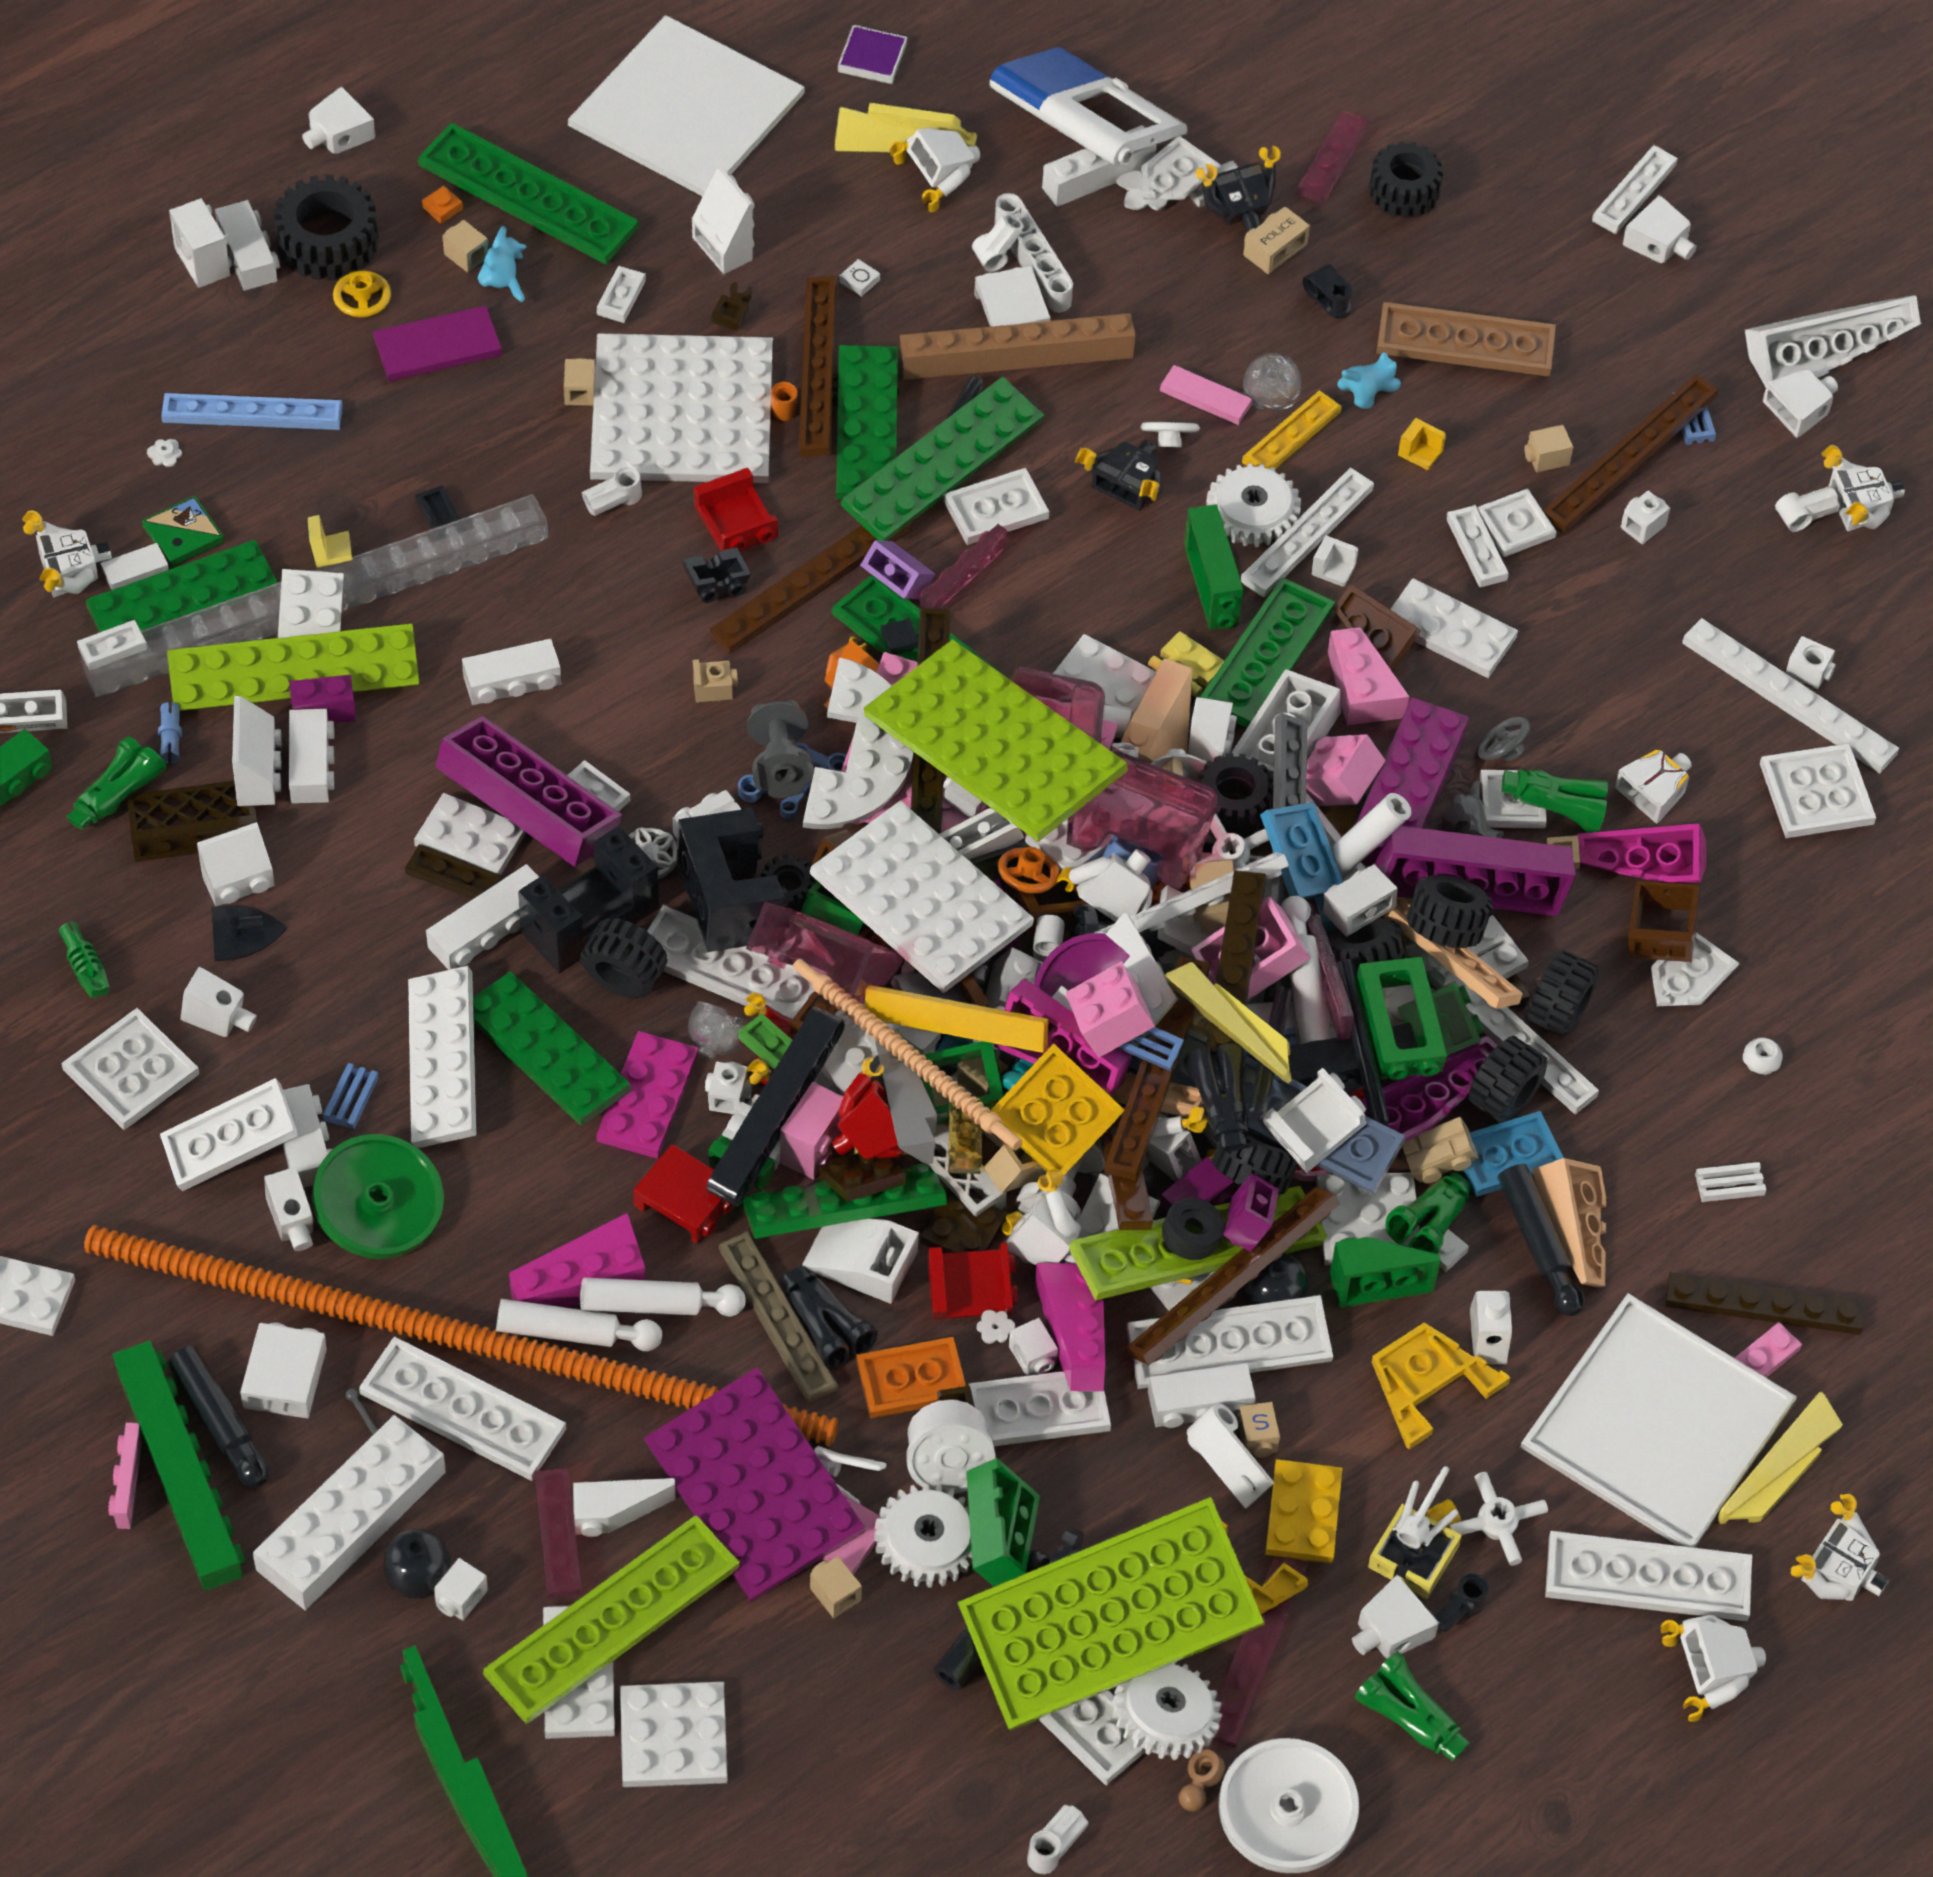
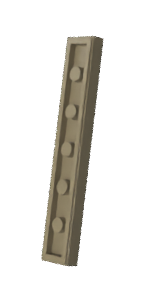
(778, 1317)

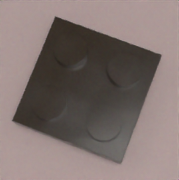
(860, 1177)
(959, 1230)

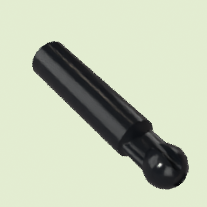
(1541, 1237)
(219, 1415)
(962, 1656)

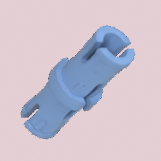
(169, 732)

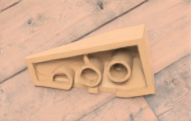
(1163, 713)
(1574, 1201)

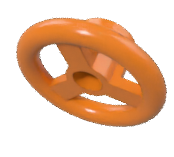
(1028, 866)

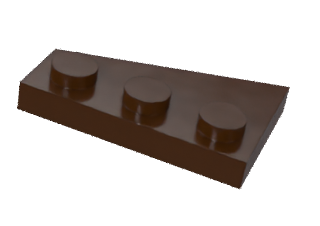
(1383, 627)

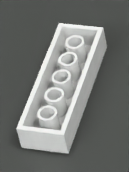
(349, 1512)

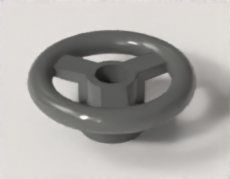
(1507, 743)

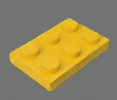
(1304, 1511)

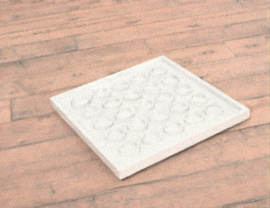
(681, 406)

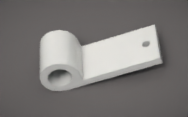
(1224, 1452)

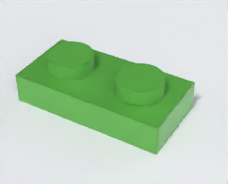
(765, 1040)

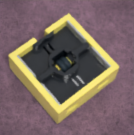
(1417, 1567)

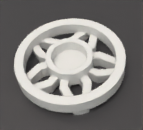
(655, 851)

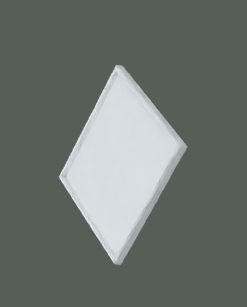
(686, 105)
(1658, 1422)

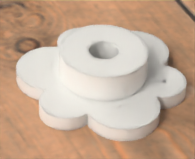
(164, 452)
(991, 1320)

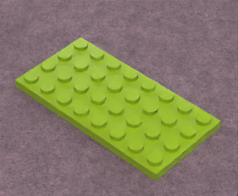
(995, 740)
(1110, 1613)

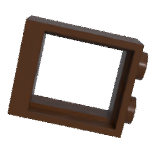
(1031, 906)
(1664, 943)

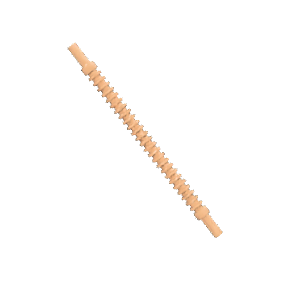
(989, 1121)

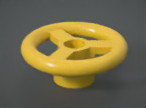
(361, 286)

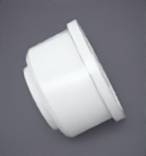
(946, 1443)

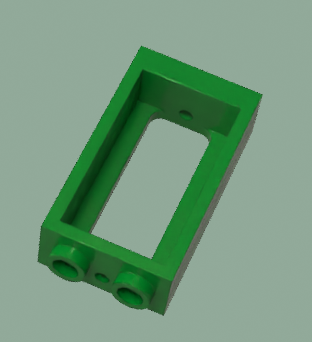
(1213, 567)
(1390, 1060)

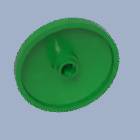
(377, 1196)

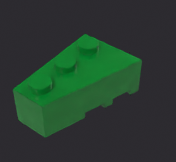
(1000, 1521)

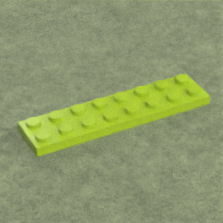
(263, 668)
(1140, 1259)
(610, 1619)

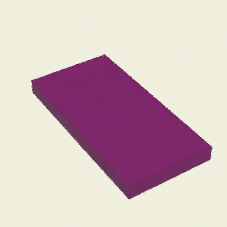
(437, 343)

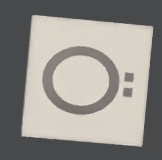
(859, 277)

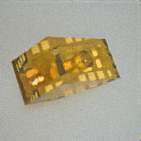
(963, 1142)

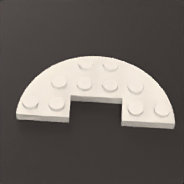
(876, 759)

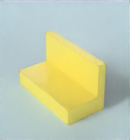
(330, 548)

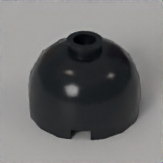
(1278, 1282)
(416, 1563)

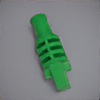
(84, 961)

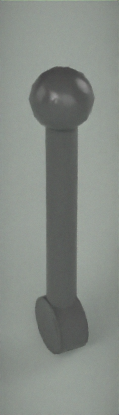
(352, 1395)

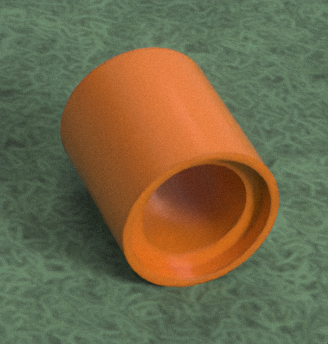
(783, 401)

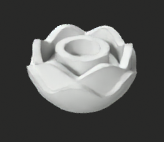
(1759, 1063)

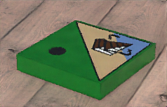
(183, 531)

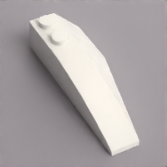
(1828, 337)

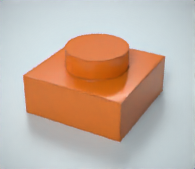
(442, 204)

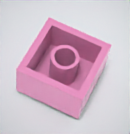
(1342, 769)
(1110, 1009)
(810, 1130)

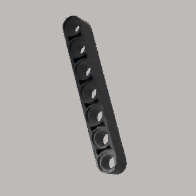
(774, 1105)

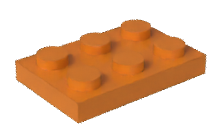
(908, 1375)

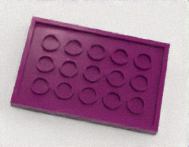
(755, 1483)

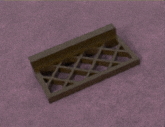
(182, 839)

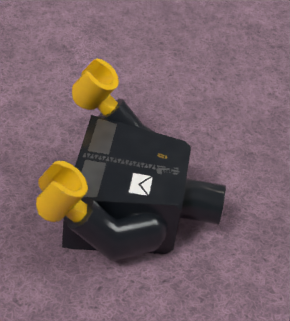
(1241, 192)
(1125, 472)

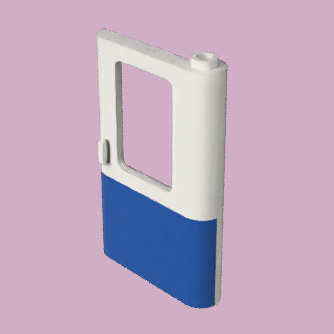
(1055, 82)

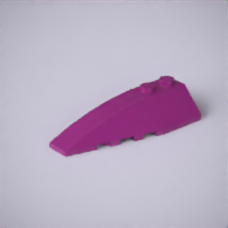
(1423, 1101)

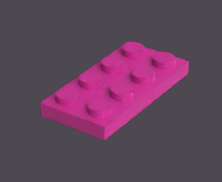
(658, 1077)

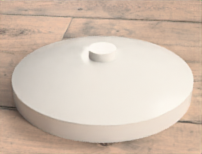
(1288, 1805)

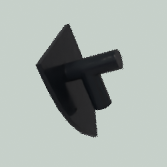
(242, 931)

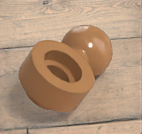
(1192, 1796)

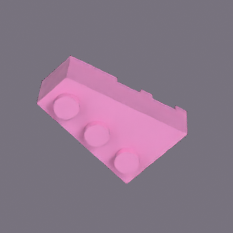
(1365, 681)

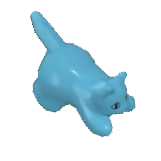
(500, 266)
(1370, 379)

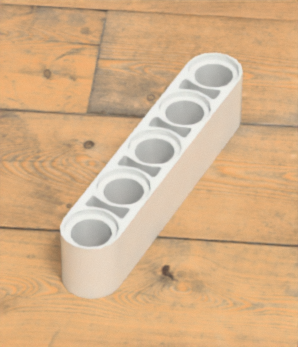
(1034, 251)

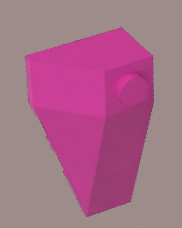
(1651, 854)

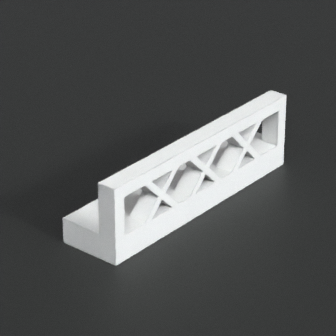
(980, 1182)

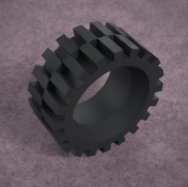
(331, 252)

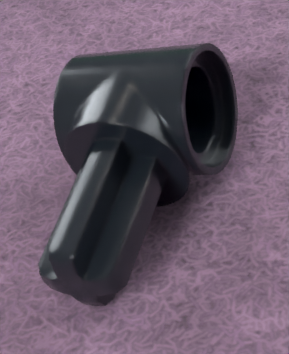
(1461, 1604)

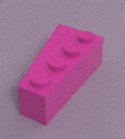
(1063, 1031)
(558, 1275)
(1074, 1324)

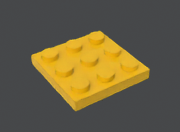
(1057, 1111)

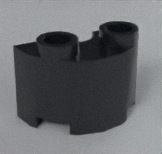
(718, 576)

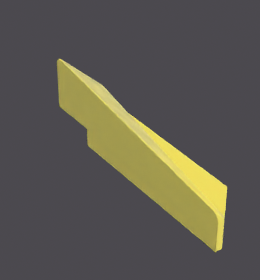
(890, 124)
(1233, 1018)
(1783, 1463)

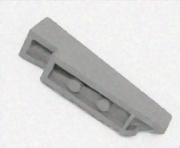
(909, 1106)

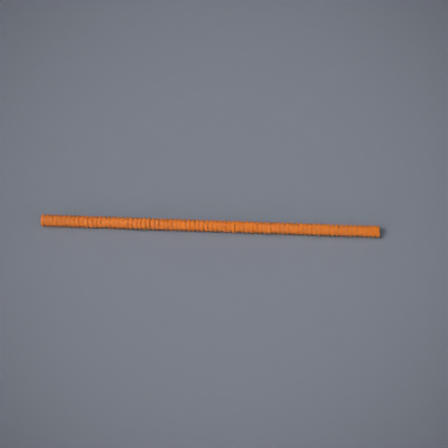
(422, 1325)

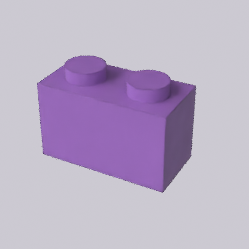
(897, 569)

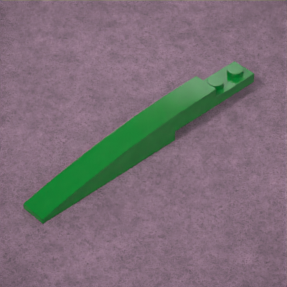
(462, 1781)

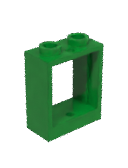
(963, 1053)

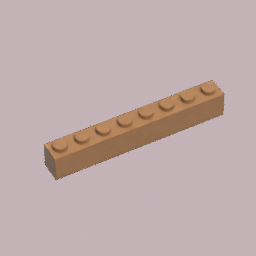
(1016, 346)

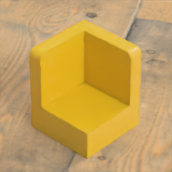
(1422, 444)

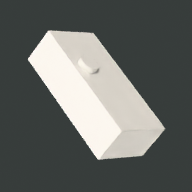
(1298, 698)

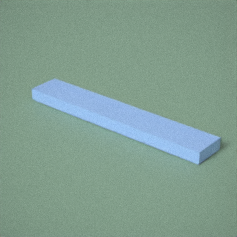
(251, 411)

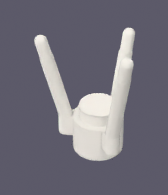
(833, 1461)
(1415, 1529)

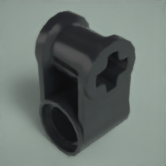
(1329, 291)

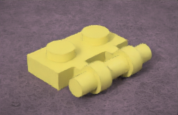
(1191, 654)

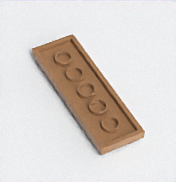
(1466, 339)

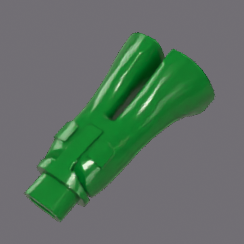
(126, 773)
(1573, 798)
(1441, 1202)
(1420, 1716)

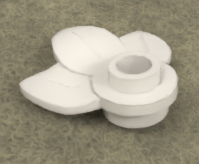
(1134, 198)

